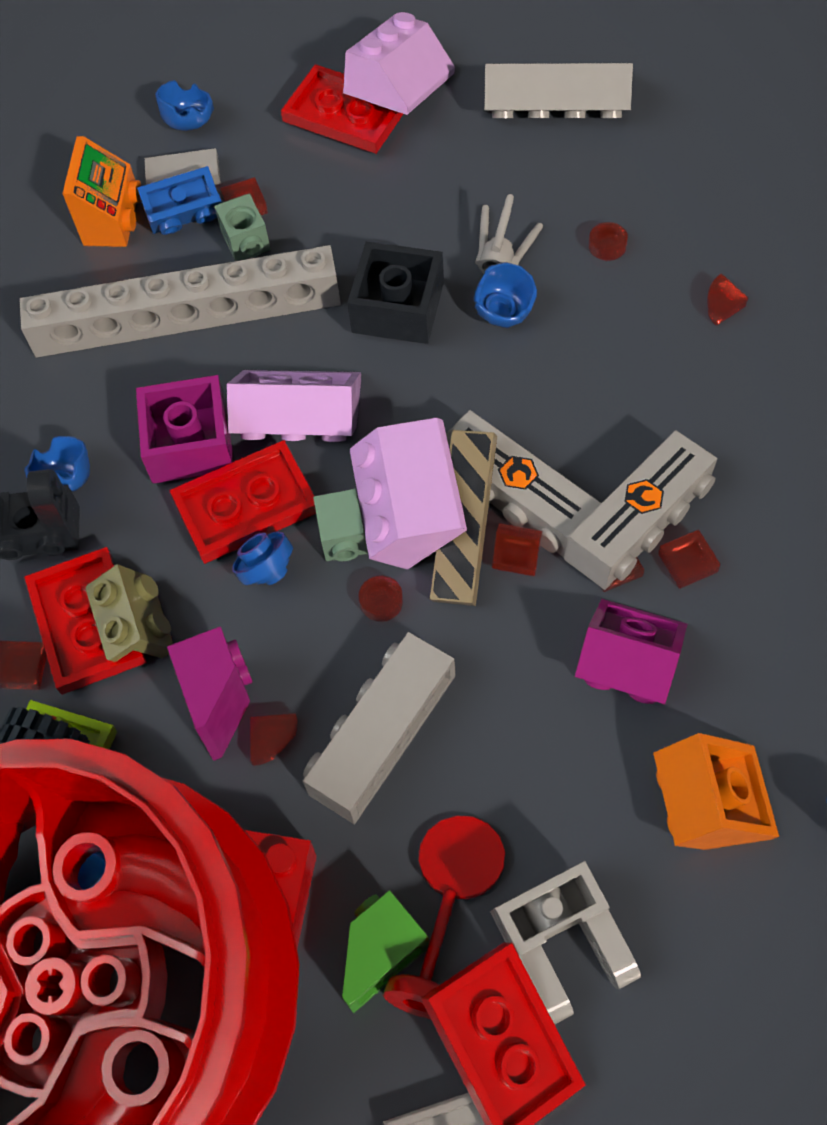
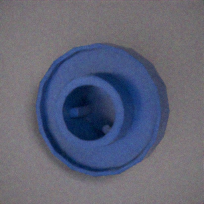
(263, 559)

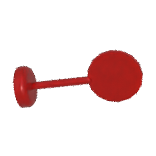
(461, 861)

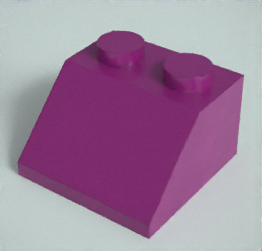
(631, 652)
(213, 686)

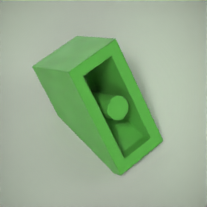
(379, 946)

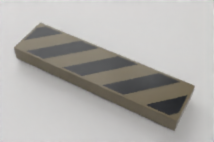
(459, 561)

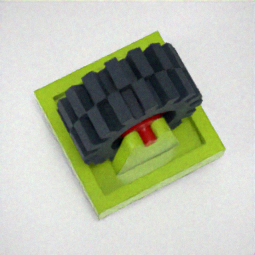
(49, 722)

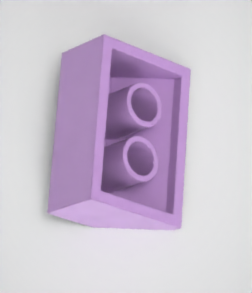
(397, 64)
(293, 404)
(407, 491)

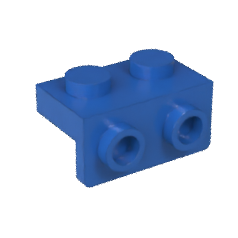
(180, 200)

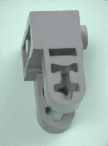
(552, 908)

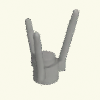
(499, 248)

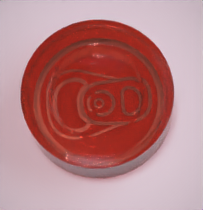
(608, 241)
(381, 598)

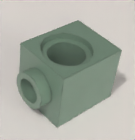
(242, 227)
(340, 525)

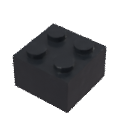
(396, 292)

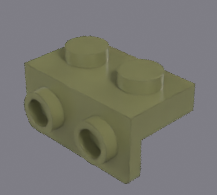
(128, 614)

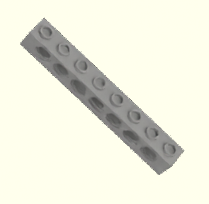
(179, 301)

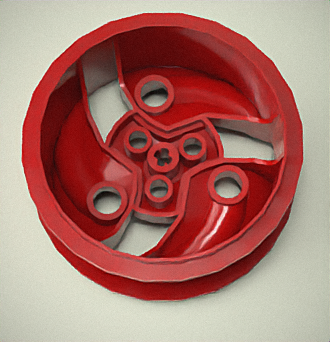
(171, 877)

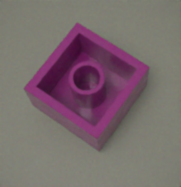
(183, 428)

